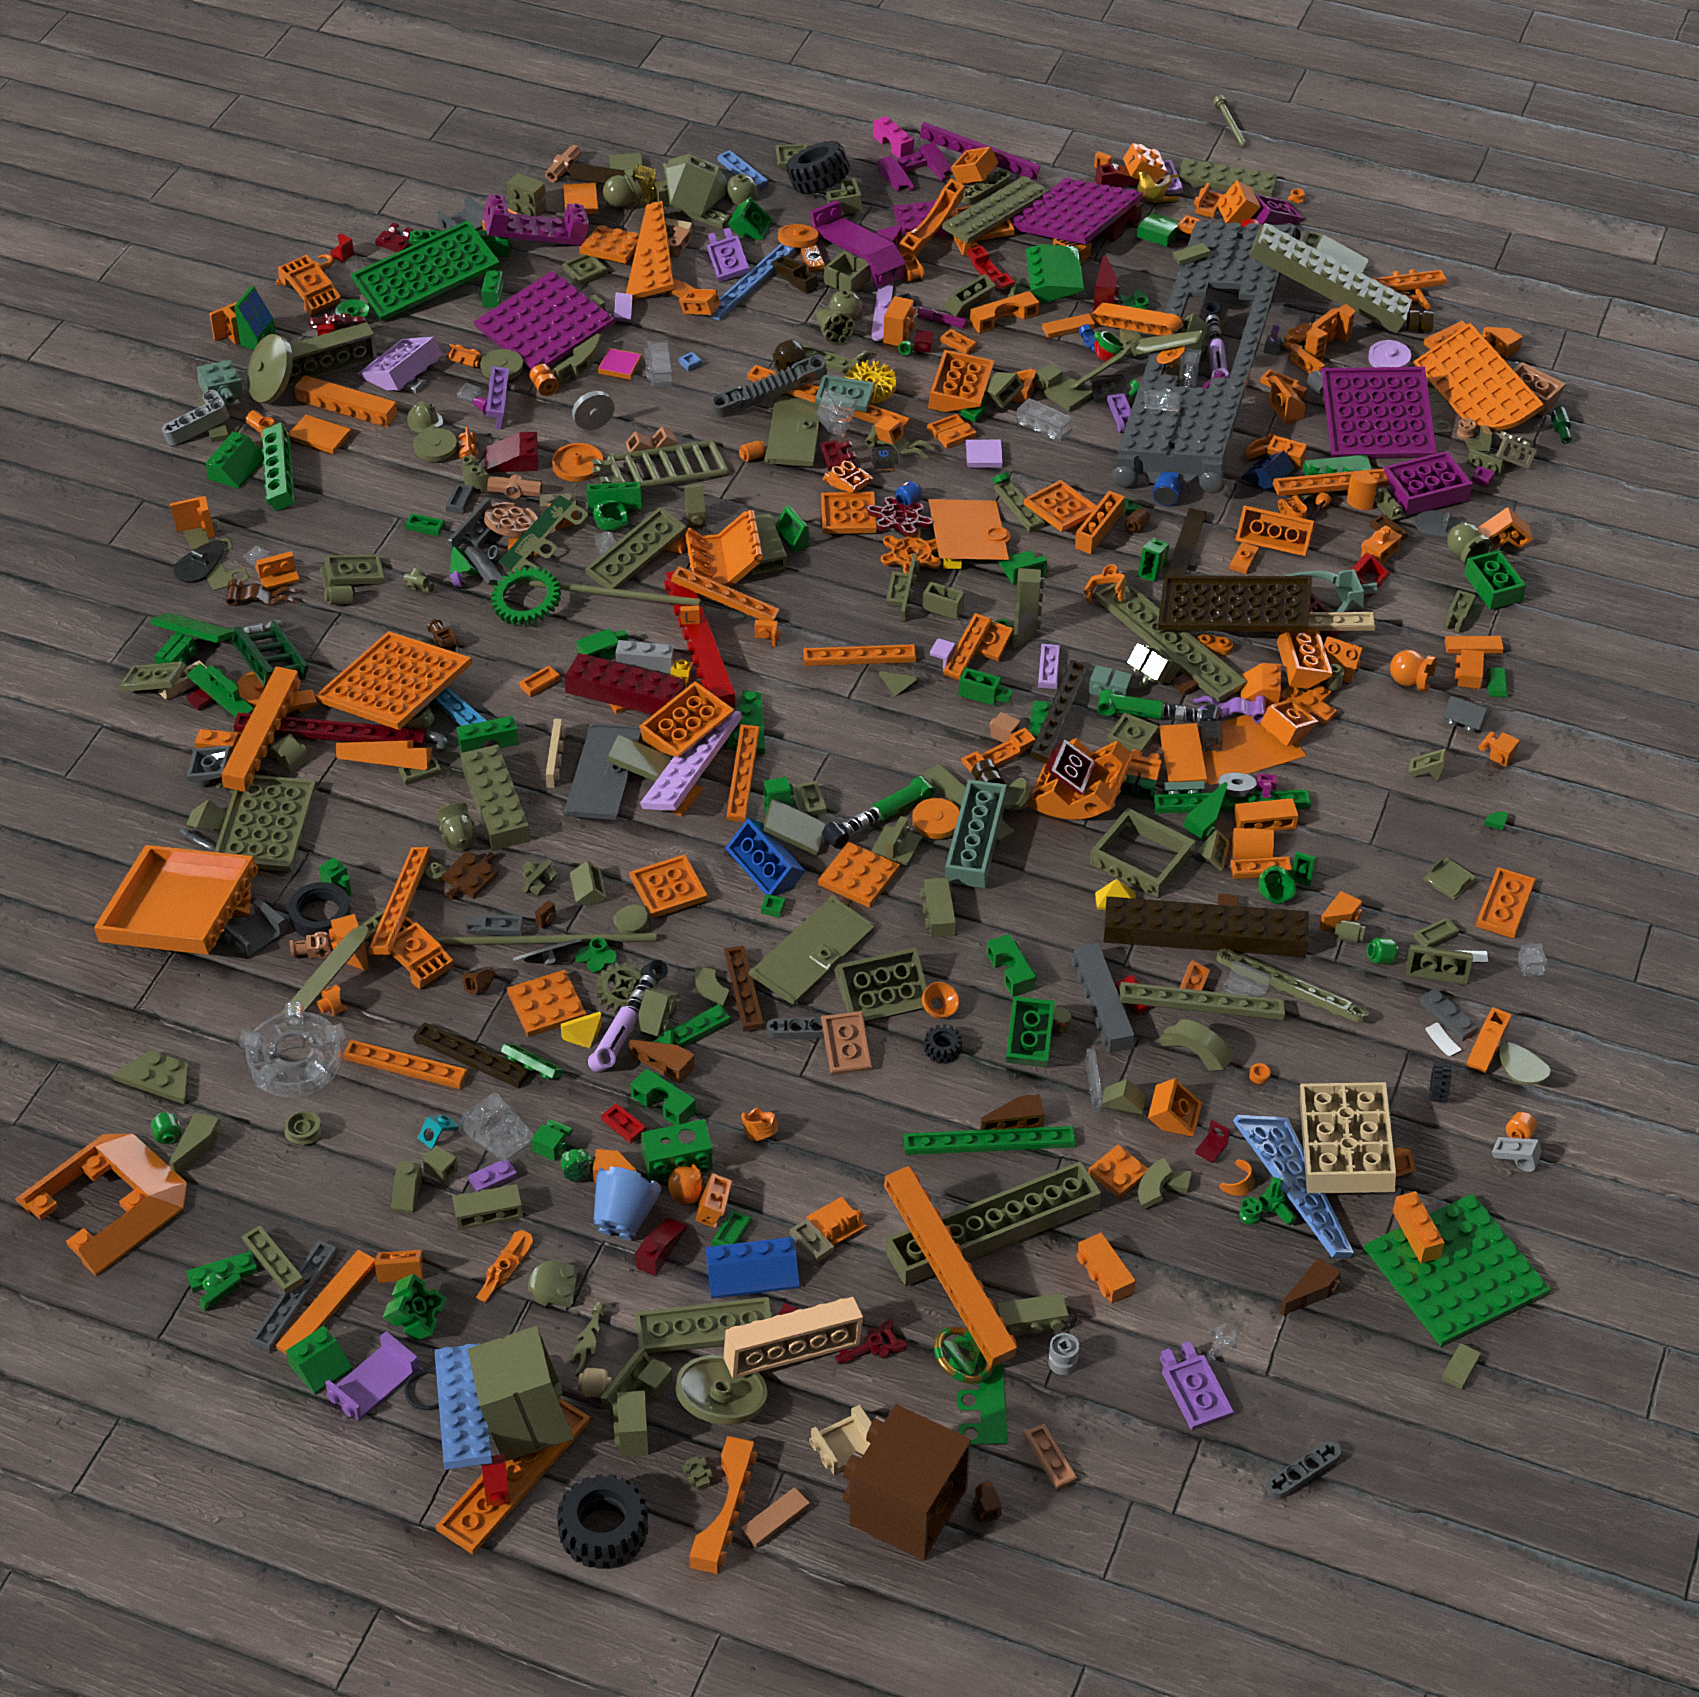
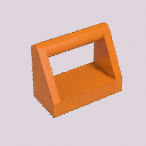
(1027, 377)

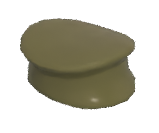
(631, 919)
(303, 1128)

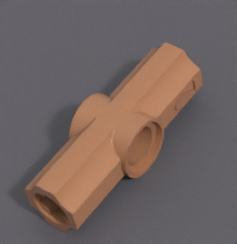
(563, 163)
(514, 486)

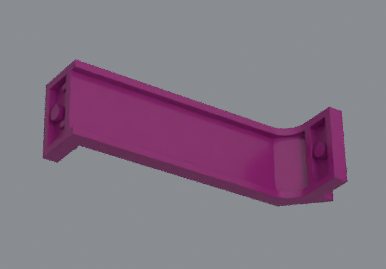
(880, 253)

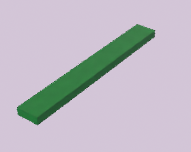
(1187, 802)
(989, 1140)

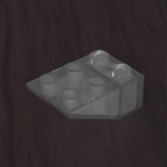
(496, 1127)

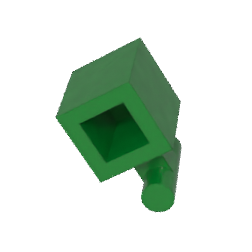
(336, 873)
(550, 1140)

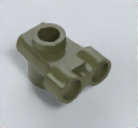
(418, 579)

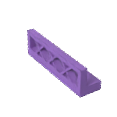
(497, 394)

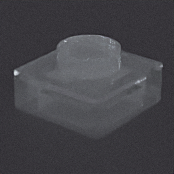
(255, 554)

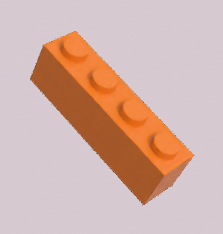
(1099, 522)

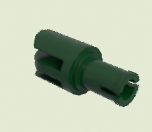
(1561, 424)

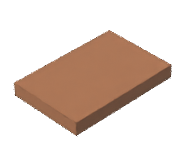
(846, 1043)

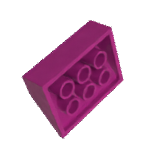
(1428, 483)

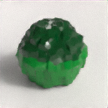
(577, 1165)

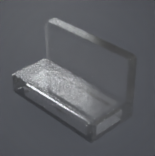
(1247, 981)

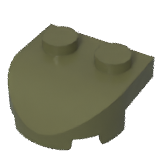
(553, 1283)

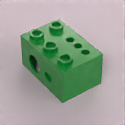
(664, 1158)

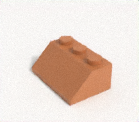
(1542, 385)

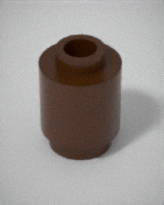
(1137, 520)

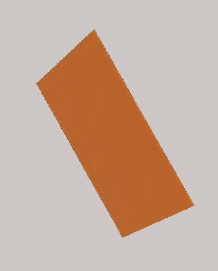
(962, 529)
(1247, 749)

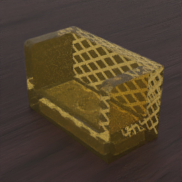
(646, 178)

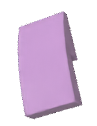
(623, 307)

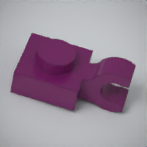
(1266, 783)

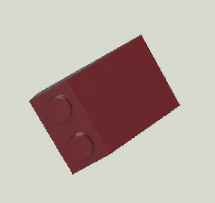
(1106, 285)
(513, 454)
(1070, 766)

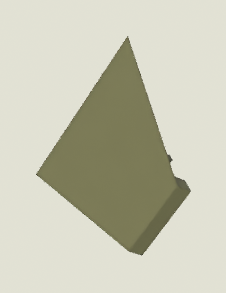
(207, 816)

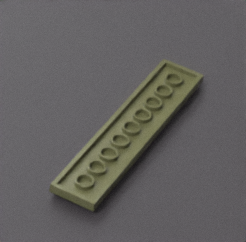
(1197, 661)

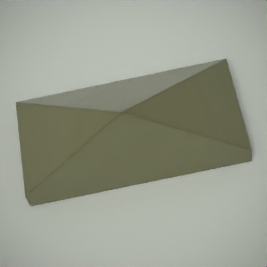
(897, 682)
(1215, 849)

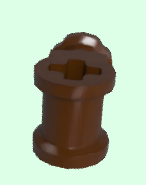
(442, 636)

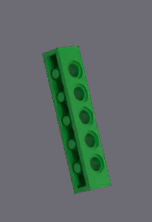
(277, 467)

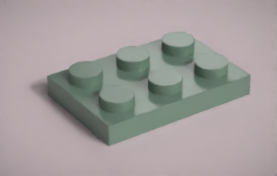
(852, 388)

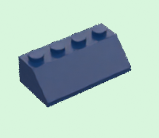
(764, 858)
(752, 1267)

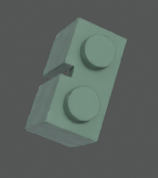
(1100, 681)

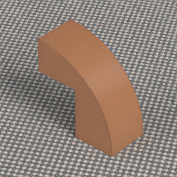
(662, 438)

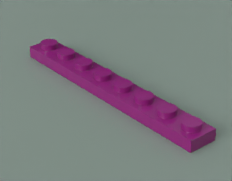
(961, 144)

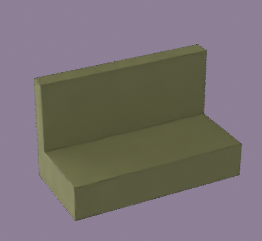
(1483, 442)

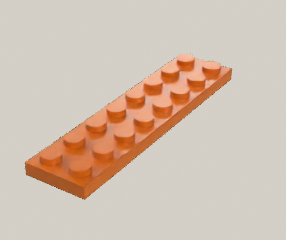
(472, 1521)

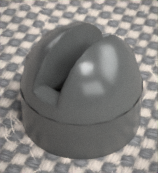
(495, 553)

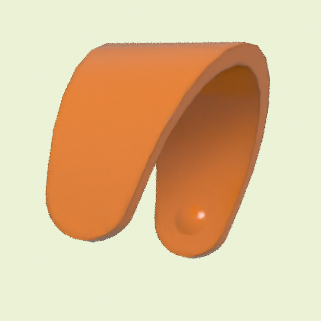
(1243, 1187)

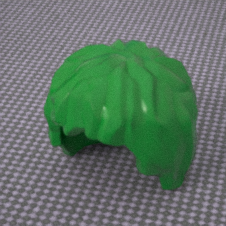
(610, 515)
(1276, 885)

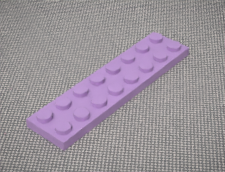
(685, 771)

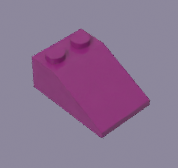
(1275, 211)

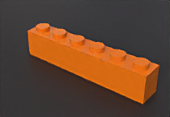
(346, 401)

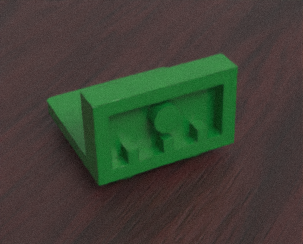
(1025, 561)

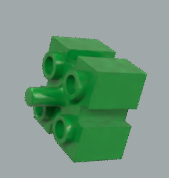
(414, 1307)

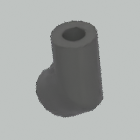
(441, 740)

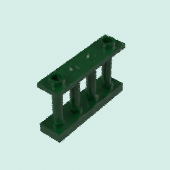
(259, 663)

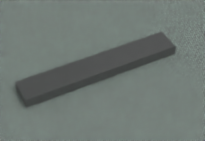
(289, 1304)

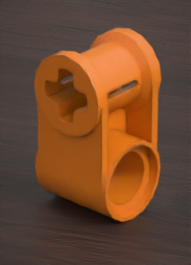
(912, 268)
(1292, 507)

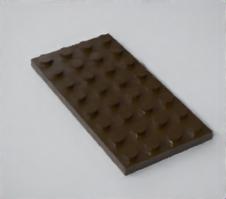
(1235, 603)

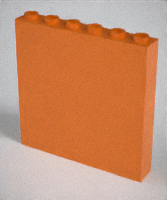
(176, 899)

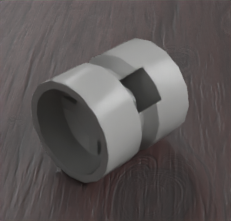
(1063, 1354)

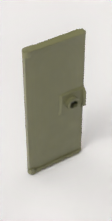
(792, 432)
(812, 950)

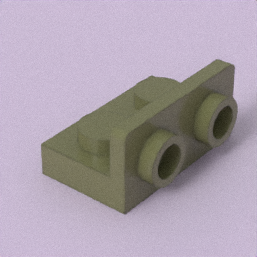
(1486, 460)

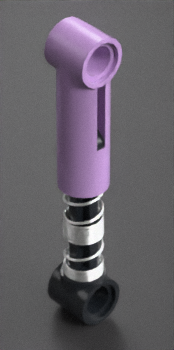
(1215, 346)
(626, 1018)

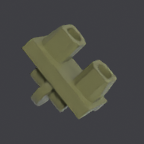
(535, 874)

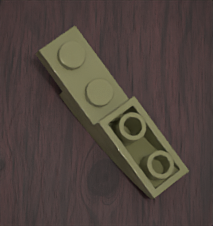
(580, 362)

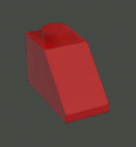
(496, 1481)

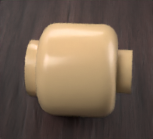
(594, 1382)

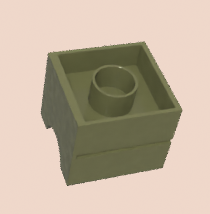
(519, 1393)

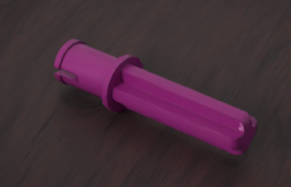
(933, 315)

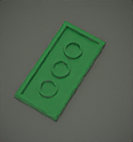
(192, 627)

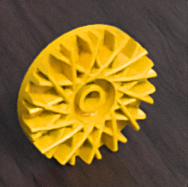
(883, 379)

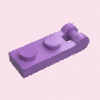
(1120, 410)

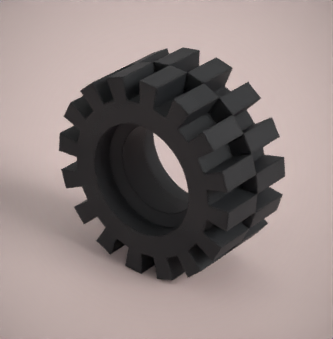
(943, 1053)
(1440, 1083)

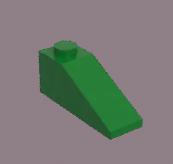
(1203, 818)

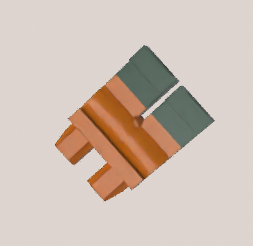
(1142, 774)

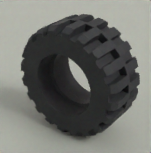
(818, 167)
(606, 1547)

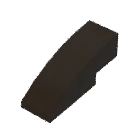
(795, 273)

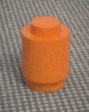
(752, 450)

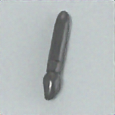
(197, 840)

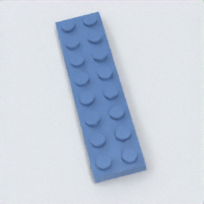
(461, 1419)

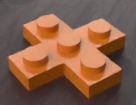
(1312, 701)

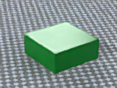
(773, 905)

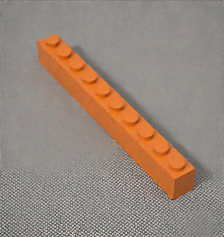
(950, 1266)

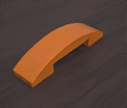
(1003, 753)

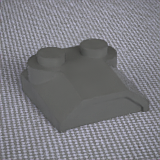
(208, 764)

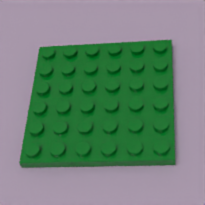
(1471, 1283)

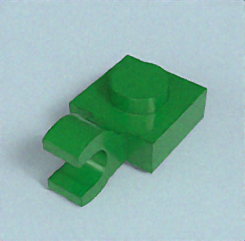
(974, 413)

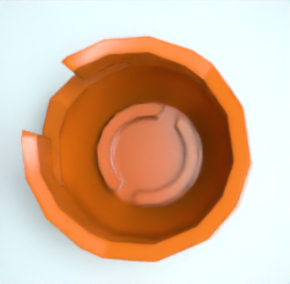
(685, 1185)

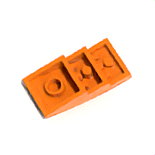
(583, 194)

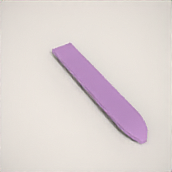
(883, 300)

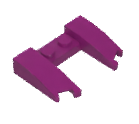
(929, 154)

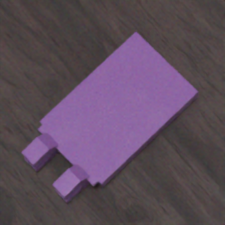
(727, 256)
(1195, 1387)

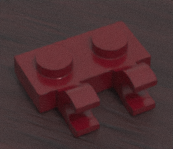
(392, 240)
(833, 451)

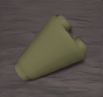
(835, 325)

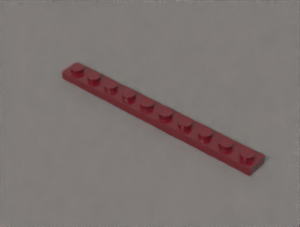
(339, 730)

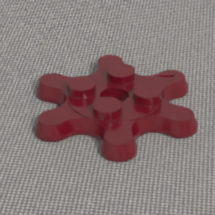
(340, 321)
(899, 516)

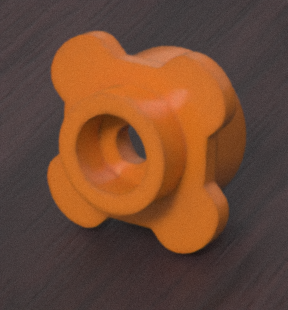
(1297, 196)

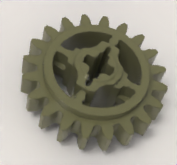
(624, 981)

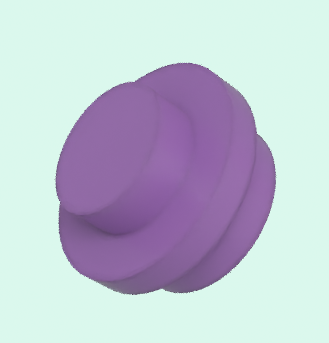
(457, 579)

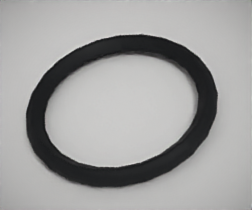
(407, 1385)

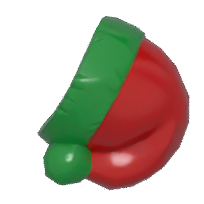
(1106, 345)

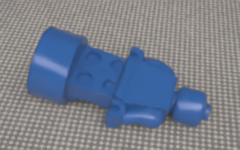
(1087, 333)

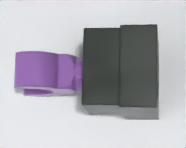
(1273, 342)

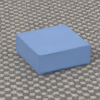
(690, 361)

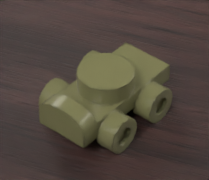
(698, 1475)

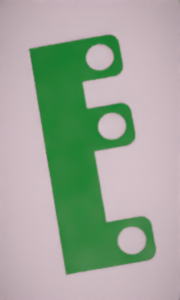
(991, 1403)

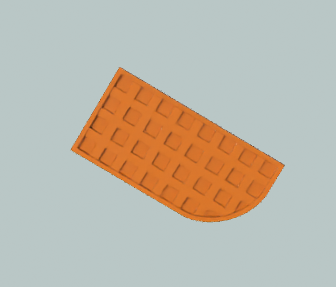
(1478, 381)

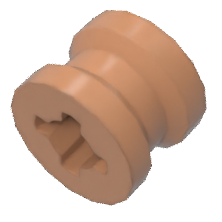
(1466, 428)

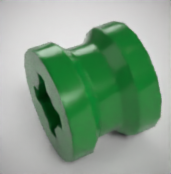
(1252, 1205)

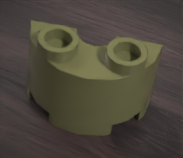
(474, 475)
(288, 753)

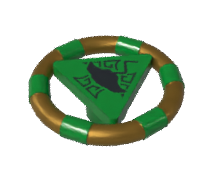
(963, 1356)

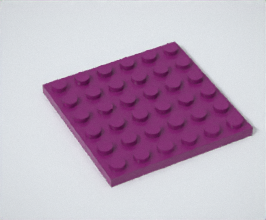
(1076, 210)
(544, 321)
(1378, 412)

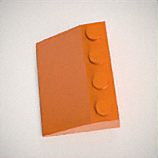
(959, 382)
(684, 720)

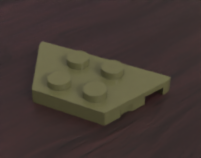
(156, 1075)

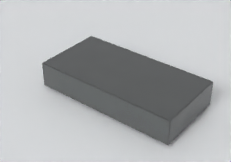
(459, 498)

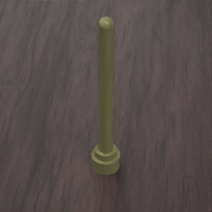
(1221, 103)

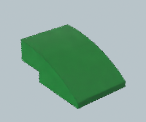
(1159, 229)

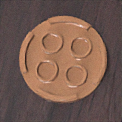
(509, 519)

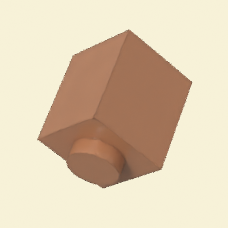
(1003, 726)

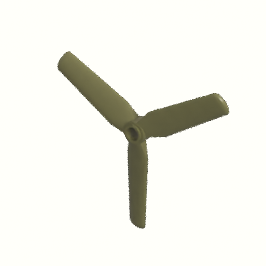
(1135, 345)

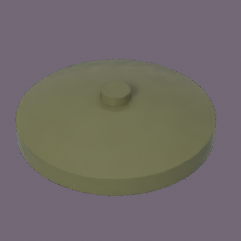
(269, 369)
(712, 1395)

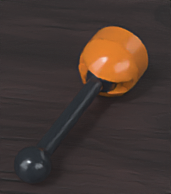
(1320, 502)

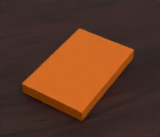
(319, 434)

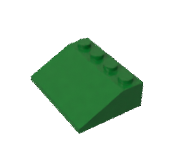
(1054, 271)

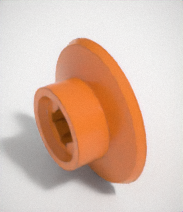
(1171, 356)

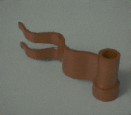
(238, 592)

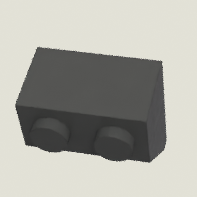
(1466, 713)

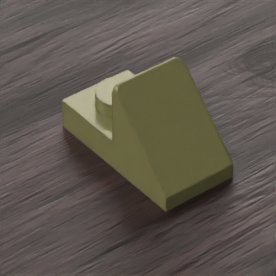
(1430, 762)

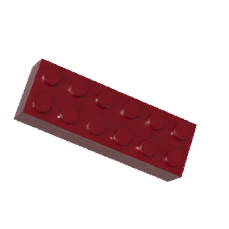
(621, 684)

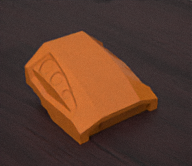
(847, 477)

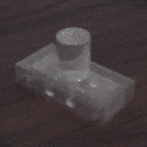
(1163, 400)
(604, 542)

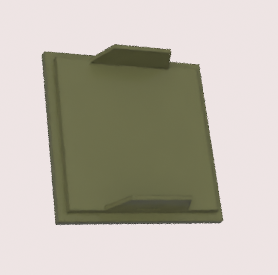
(1450, 878)

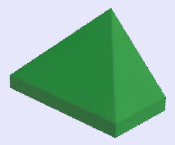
(462, 563)

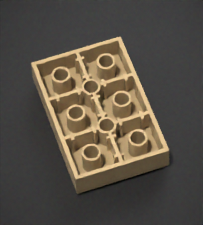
(1347, 1138)

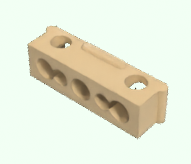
(181, 685)

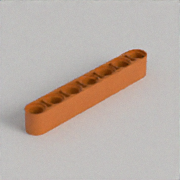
(1136, 319)

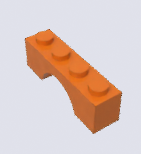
(1020, 306)

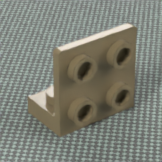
(1515, 450)

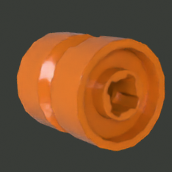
(544, 380)

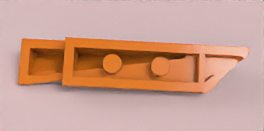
(386, 753)

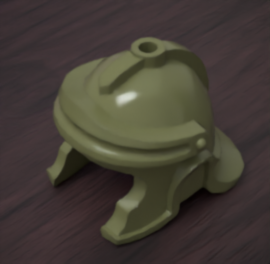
(456, 826)

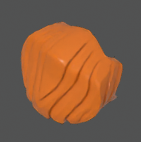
(759, 1124)

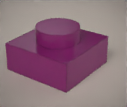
(1482, 476)

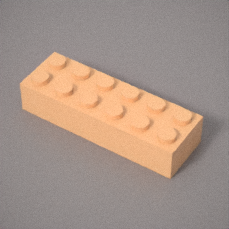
(792, 1337)

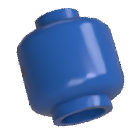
(908, 493)

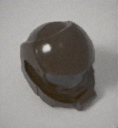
(788, 352)

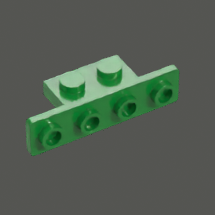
(220, 688)

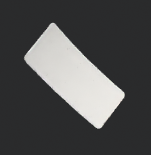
(1442, 1039)

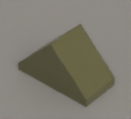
(1124, 1097)

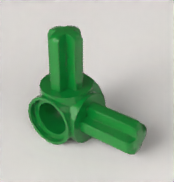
(1276, 1201)

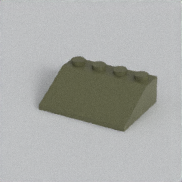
(882, 984)

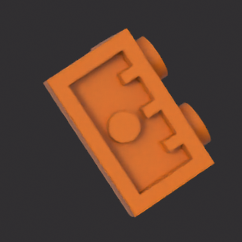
(192, 515)

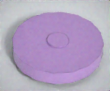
(1389, 354)

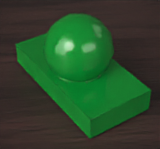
(218, 1288)

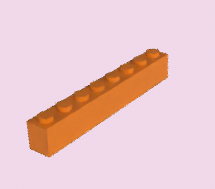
(260, 729)

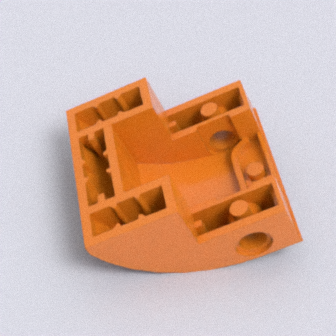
(1101, 790)

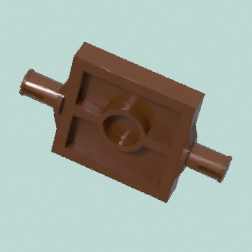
(470, 874)

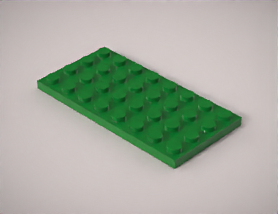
(425, 270)

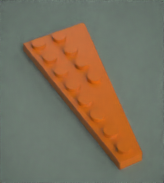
(652, 264)

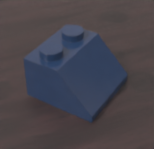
(1267, 469)

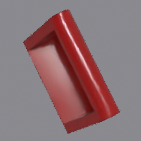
(1370, 563)

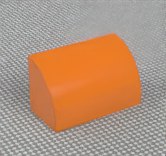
(1361, 490)
(1252, 843)

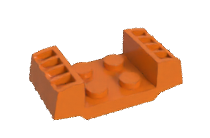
(310, 284)
(1334, 324)
(420, 954)

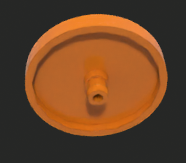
(574, 461)

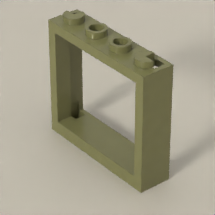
(1154, 831)

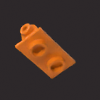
(458, 353)
(467, 444)

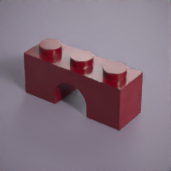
(1130, 218)

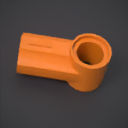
(258, 421)

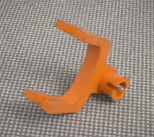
(1109, 575)

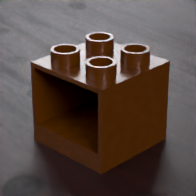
(907, 1480)

